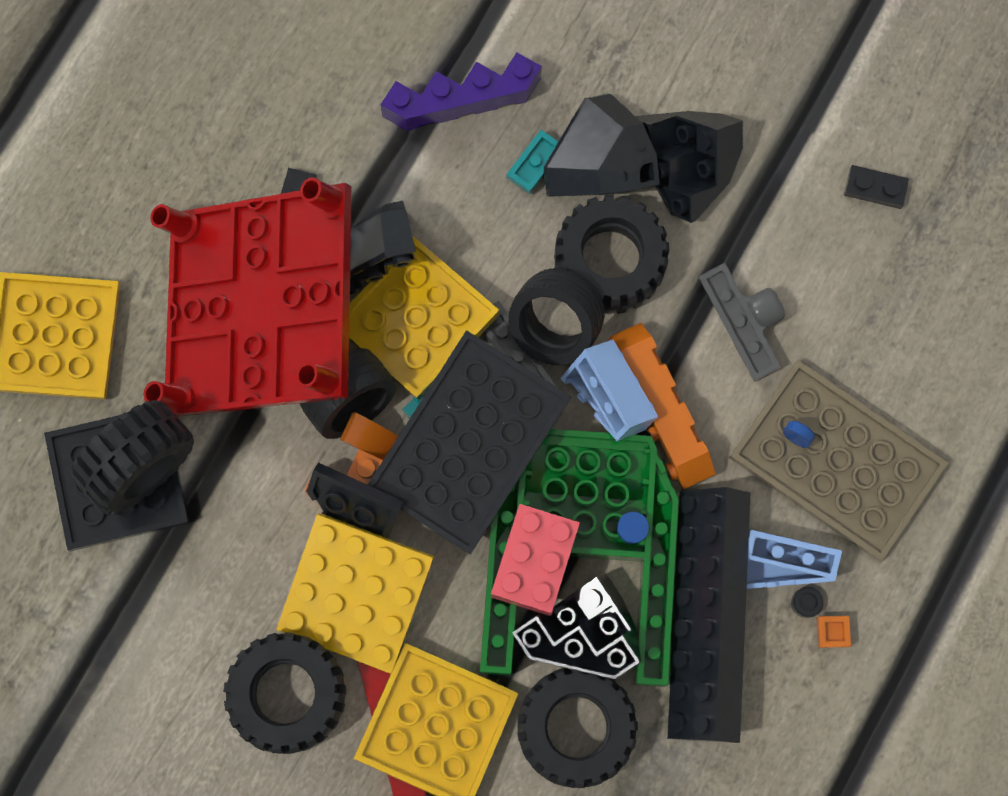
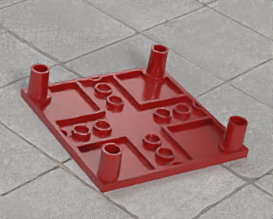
(257, 301)

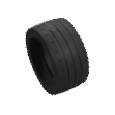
(535, 337)
(368, 395)

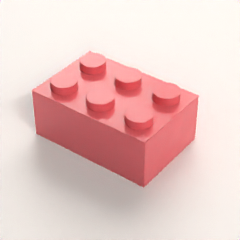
(535, 559)

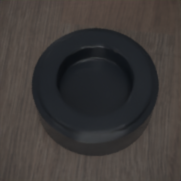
(807, 602)

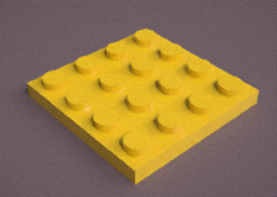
(417, 318)
(56, 335)
(355, 592)
(435, 725)

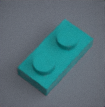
(530, 165)

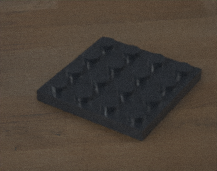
(81, 520)

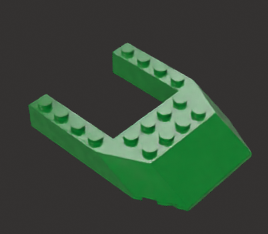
(595, 483)

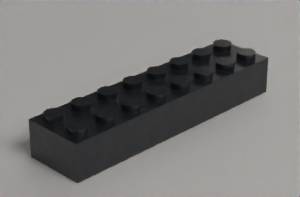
(709, 615)

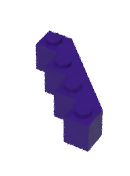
(447, 100)

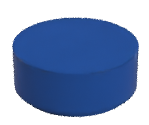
(799, 434)
(632, 527)

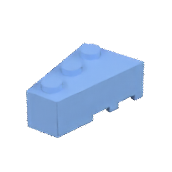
(611, 389)
(788, 561)

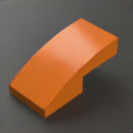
(368, 436)

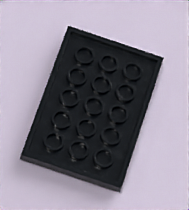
(469, 441)

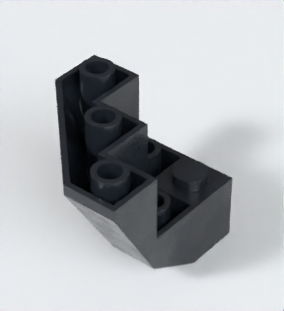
(601, 152)
(694, 157)
(378, 242)
(585, 632)

